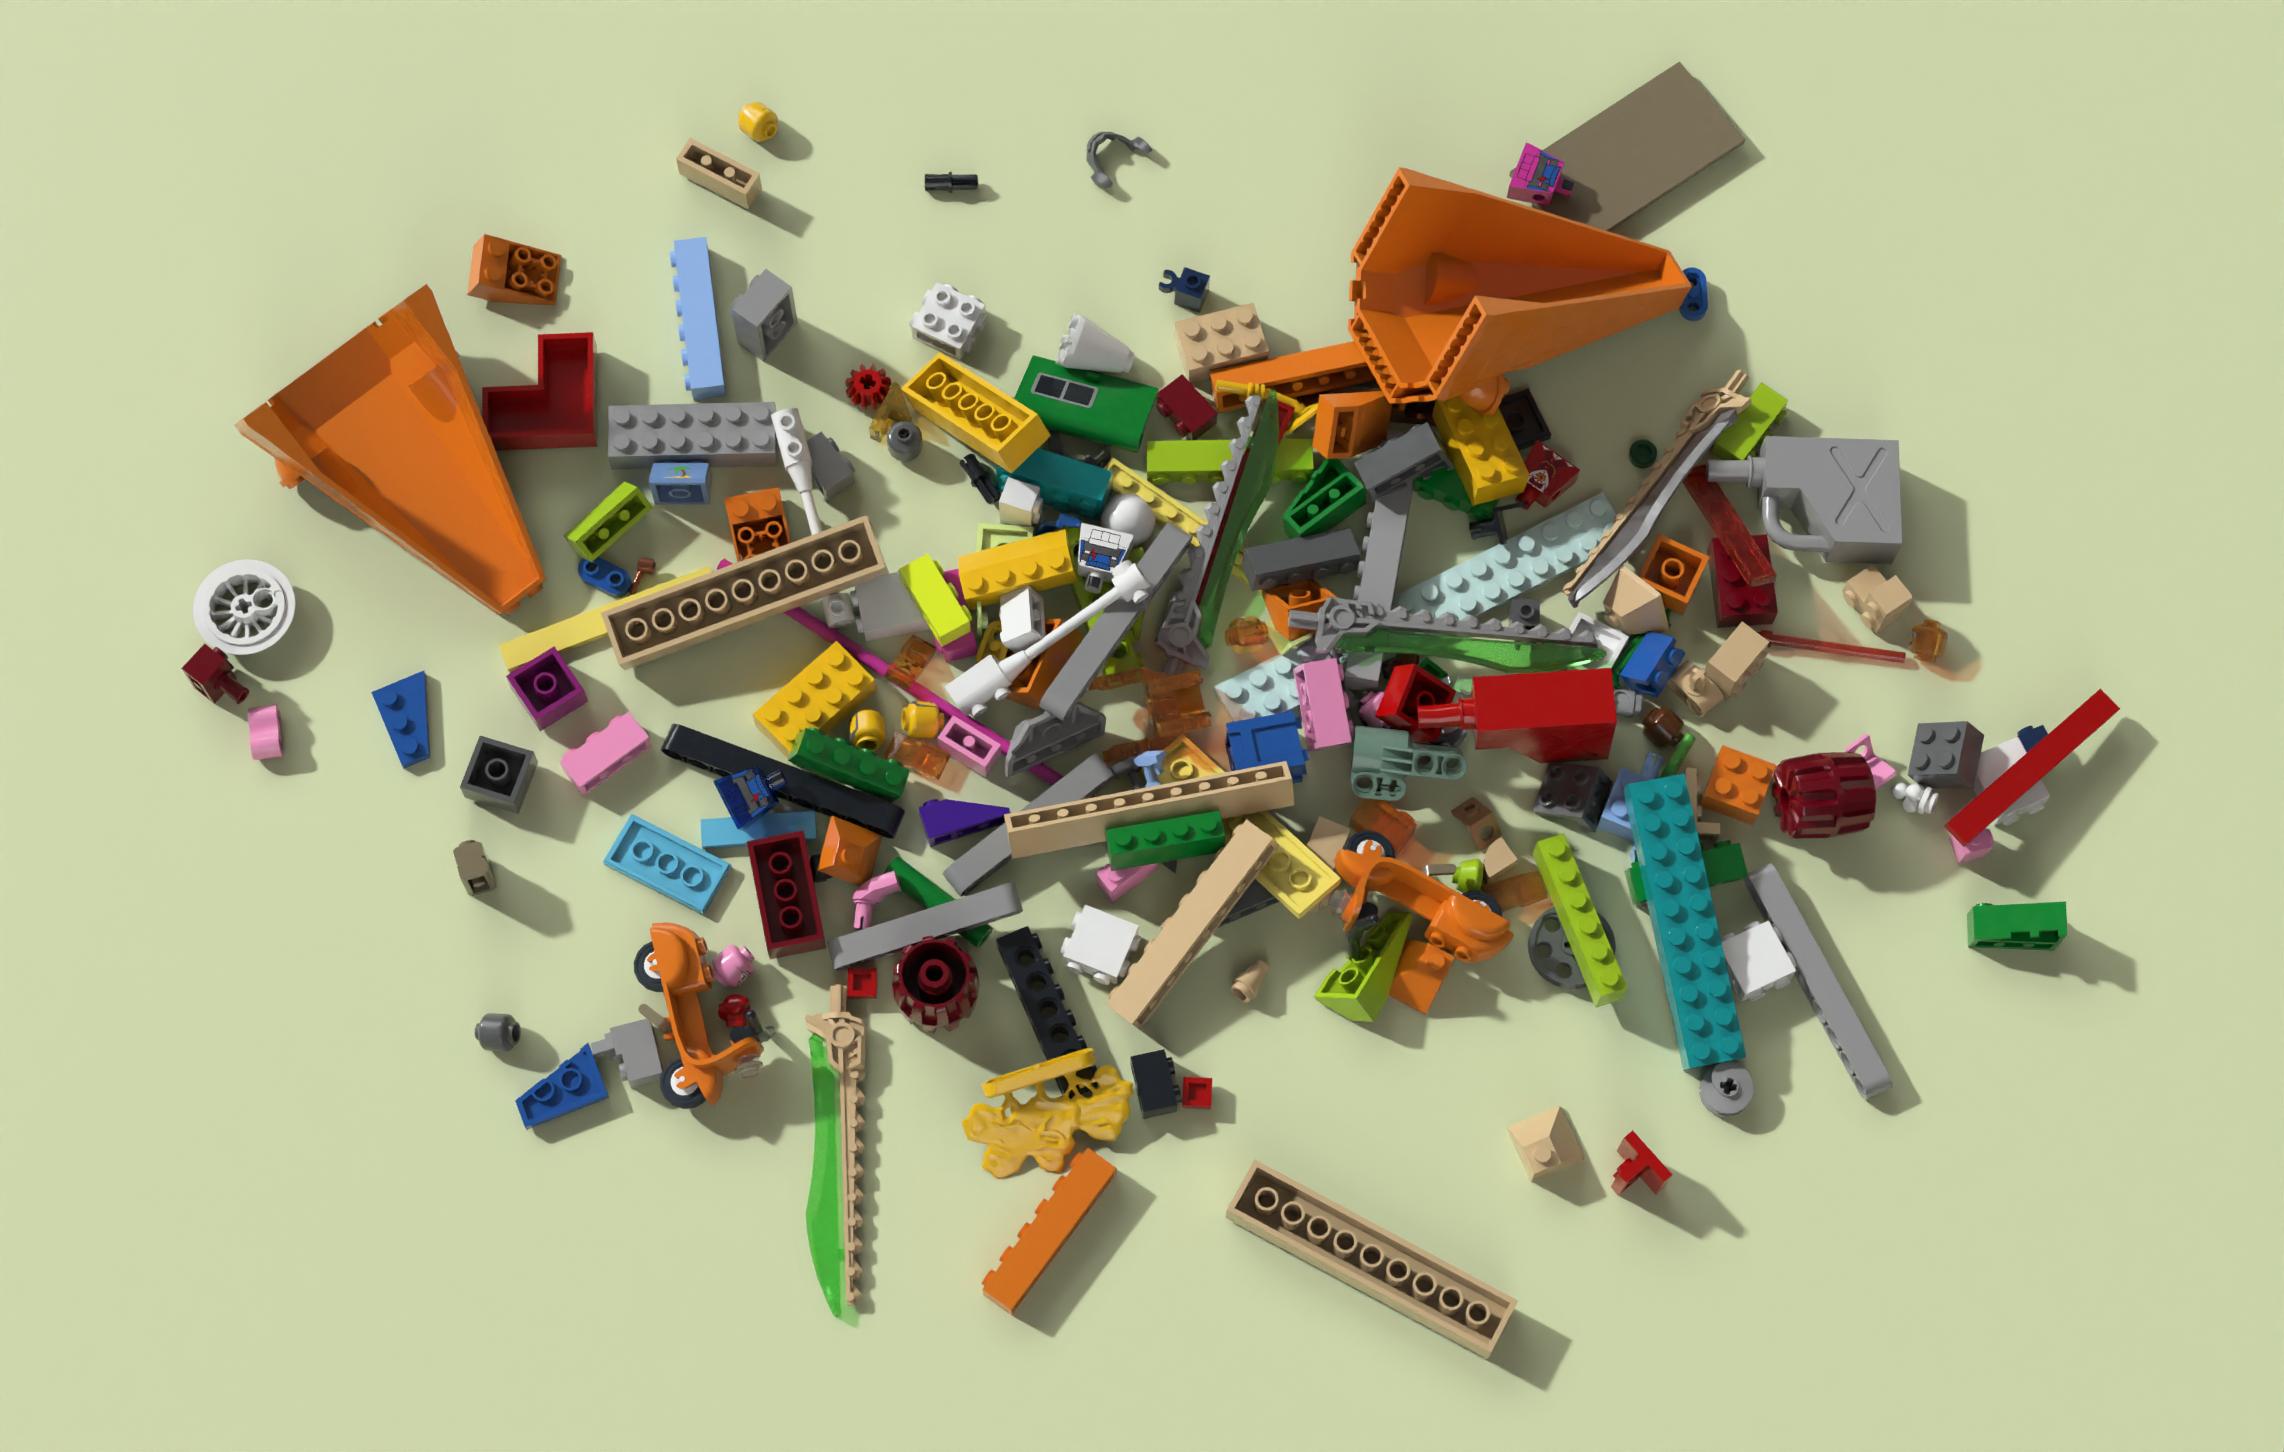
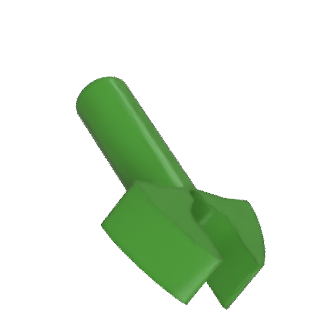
(1679, 755)

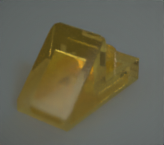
(892, 409)

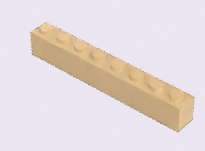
(1192, 924)

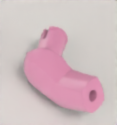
(870, 895)

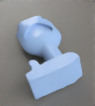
(1152, 766)

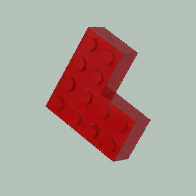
(558, 409)

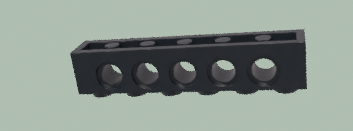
(1025, 943)

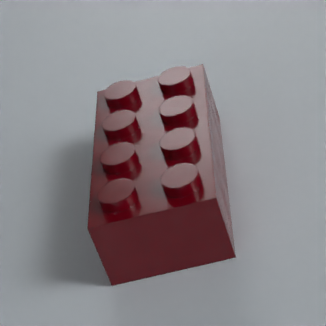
(786, 894)

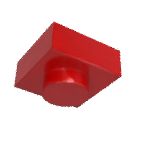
(862, 983)
(1197, 1093)

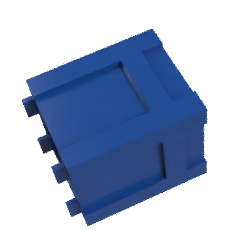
(1267, 742)

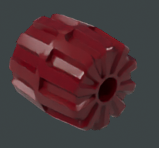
(1824, 795)
(935, 984)

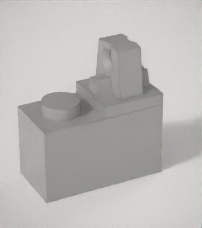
(637, 1048)

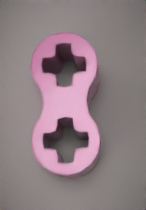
(265, 732)

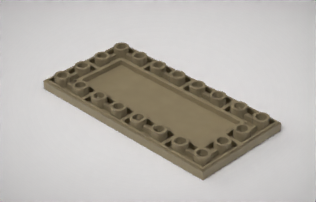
(1640, 150)

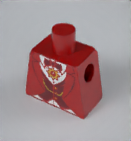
(1548, 476)

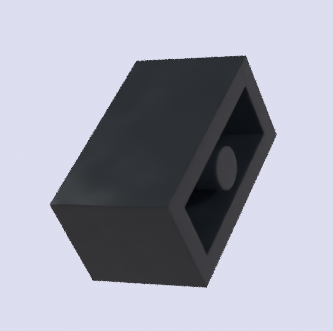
(1154, 1083)

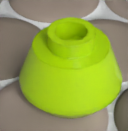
(1468, 875)

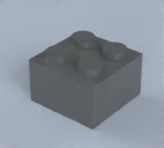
(1946, 754)
(499, 774)

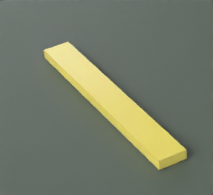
(1165, 508)
(575, 630)

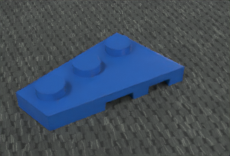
(405, 716)
(566, 1090)

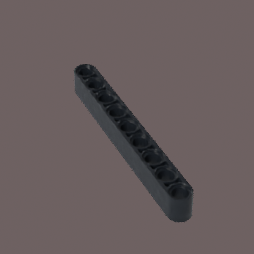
(802, 787)

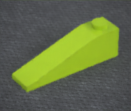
(1364, 983)

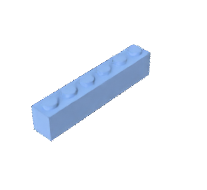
(699, 318)

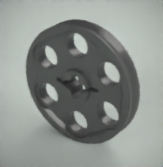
(1560, 955)

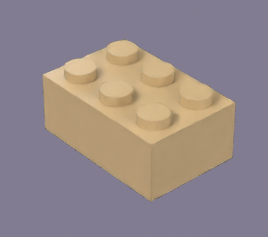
(1219, 341)

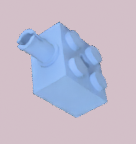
(1615, 814)

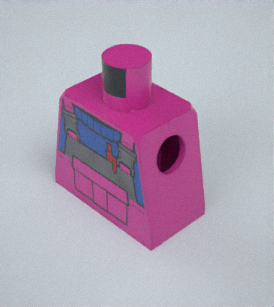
(1538, 177)

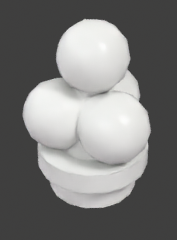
(1916, 797)

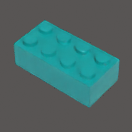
(1064, 483)

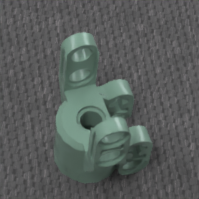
(1394, 757)

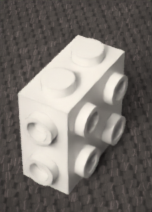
(948, 320)
(1100, 945)
(1757, 961)

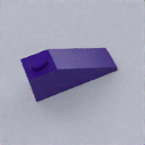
(955, 819)

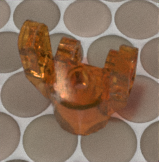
(1171, 703)

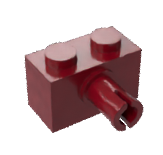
(213, 675)

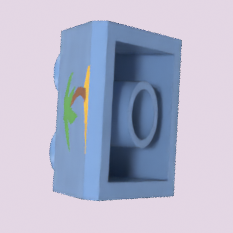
(680, 482)

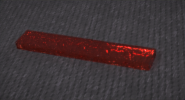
(1729, 528)

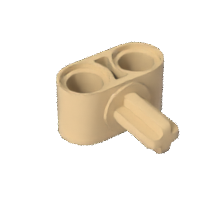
(1694, 688)

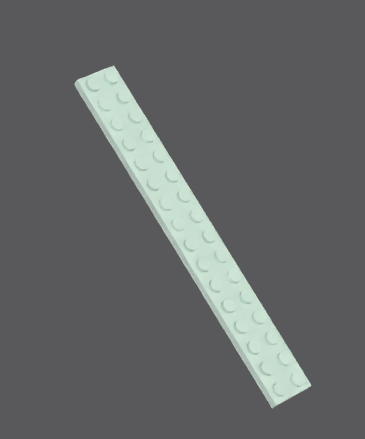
(1463, 590)

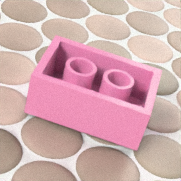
(1323, 704)

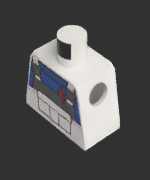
(1100, 553)

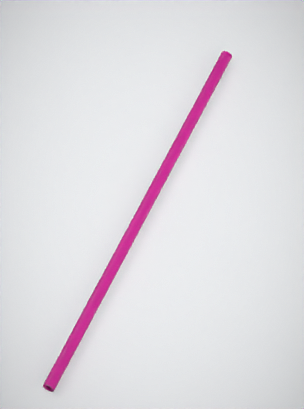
(917, 690)

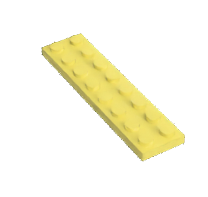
(1293, 871)

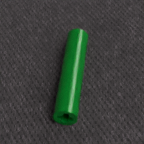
(930, 895)

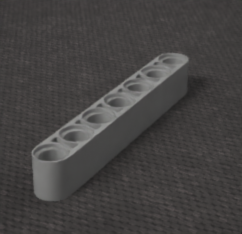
(994, 850)
(936, 921)

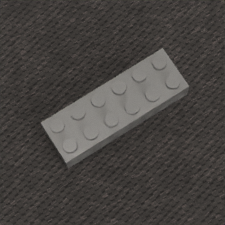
(686, 432)

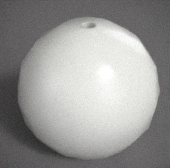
(1129, 515)

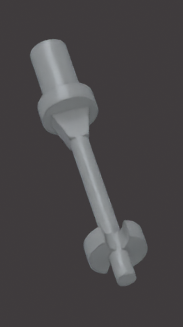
(1353, 701)

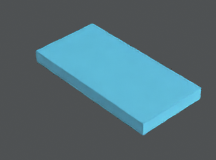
(667, 864)

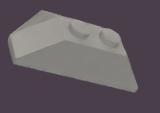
(1048, 737)

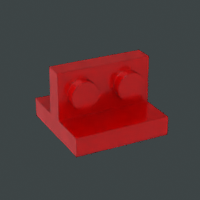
(1639, 1163)

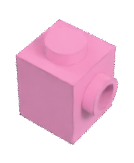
(1974, 850)

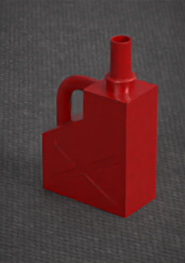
(1536, 714)

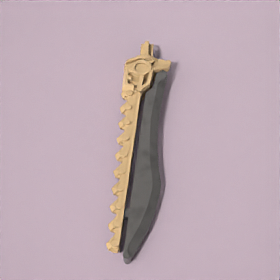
(1698, 431)

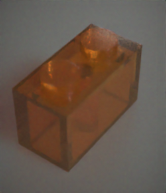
(1384, 819)

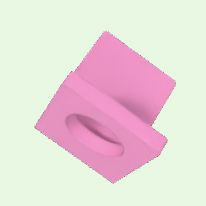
(1881, 771)

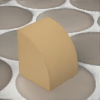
(1498, 861)

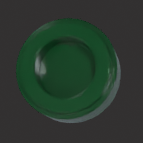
(1642, 454)

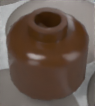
(1663, 727)

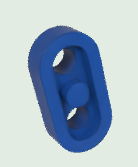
(1696, 296)
(603, 575)

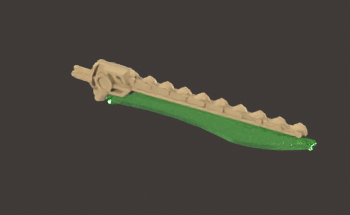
(847, 1057)

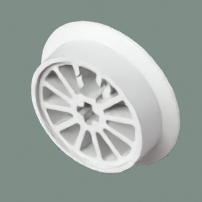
(271, 585)

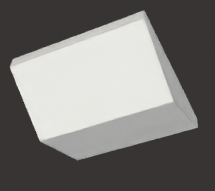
(1606, 639)

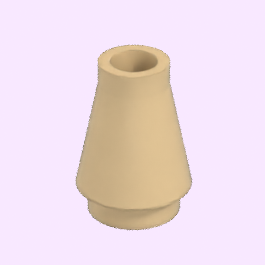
(1249, 982)

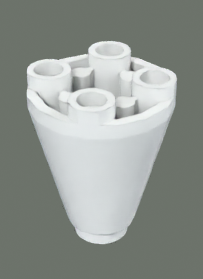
(1093, 348)

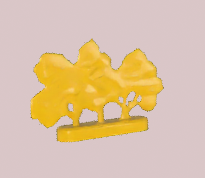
(1045, 1123)

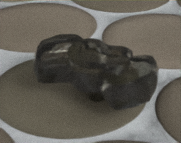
(1398, 660)

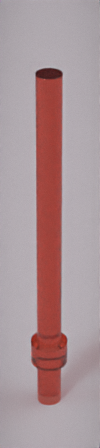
(1831, 647)

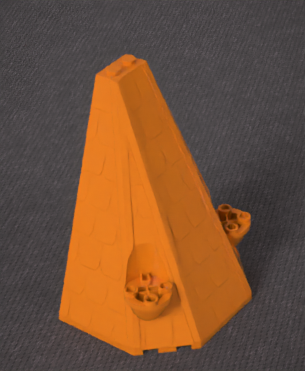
(1483, 287)
(406, 450)

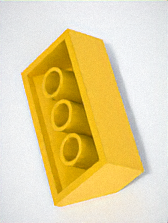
(1035, 561)

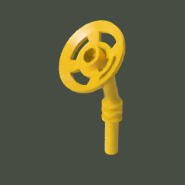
(1299, 416)

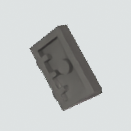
(1573, 793)

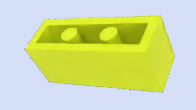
(935, 599)

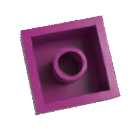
(547, 688)

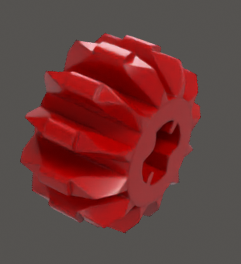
(865, 378)

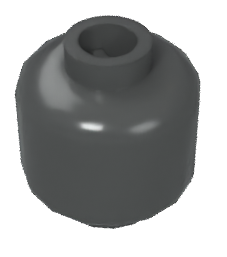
(904, 441)
(498, 1032)

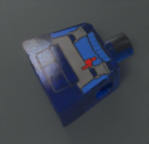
(750, 794)

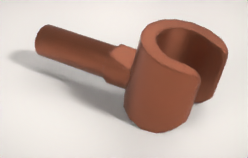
(646, 566)

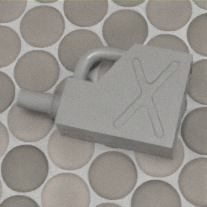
(1835, 487)

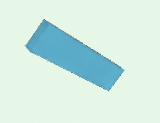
(724, 834)

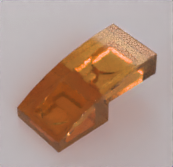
(911, 662)
(917, 755)
(1517, 890)

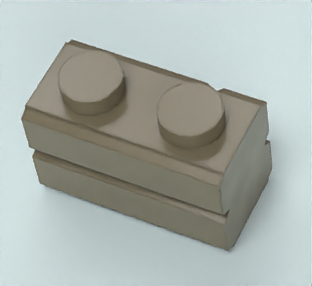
(474, 867)

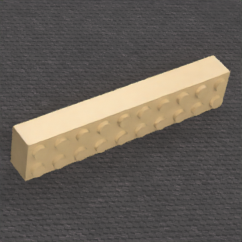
(744, 593)
(1371, 1259)

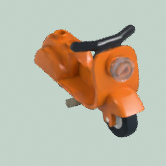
(1462, 924)
(678, 967)

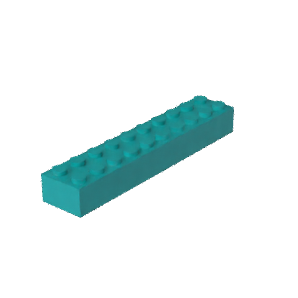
(1684, 922)

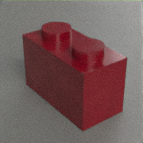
(1186, 408)

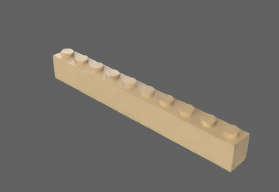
(1088, 819)

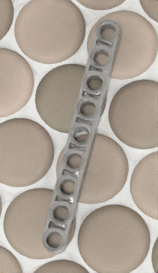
(1113, 626)
(1819, 983)

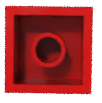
(1406, 690)

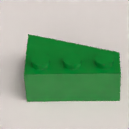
(1325, 501)
(2017, 926)

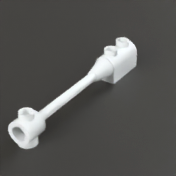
(798, 464)
(992, 677)

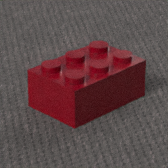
(1731, 594)

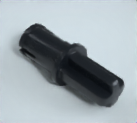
(950, 182)
(980, 479)

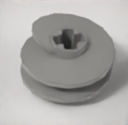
(1740, 1086)

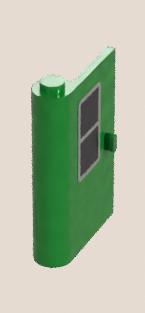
(1087, 403)

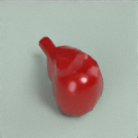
(734, 1010)

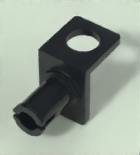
(1495, 525)

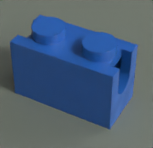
(1652, 664)

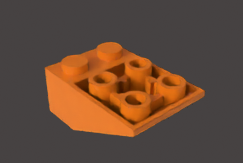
(513, 272)
(1350, 423)
(757, 522)

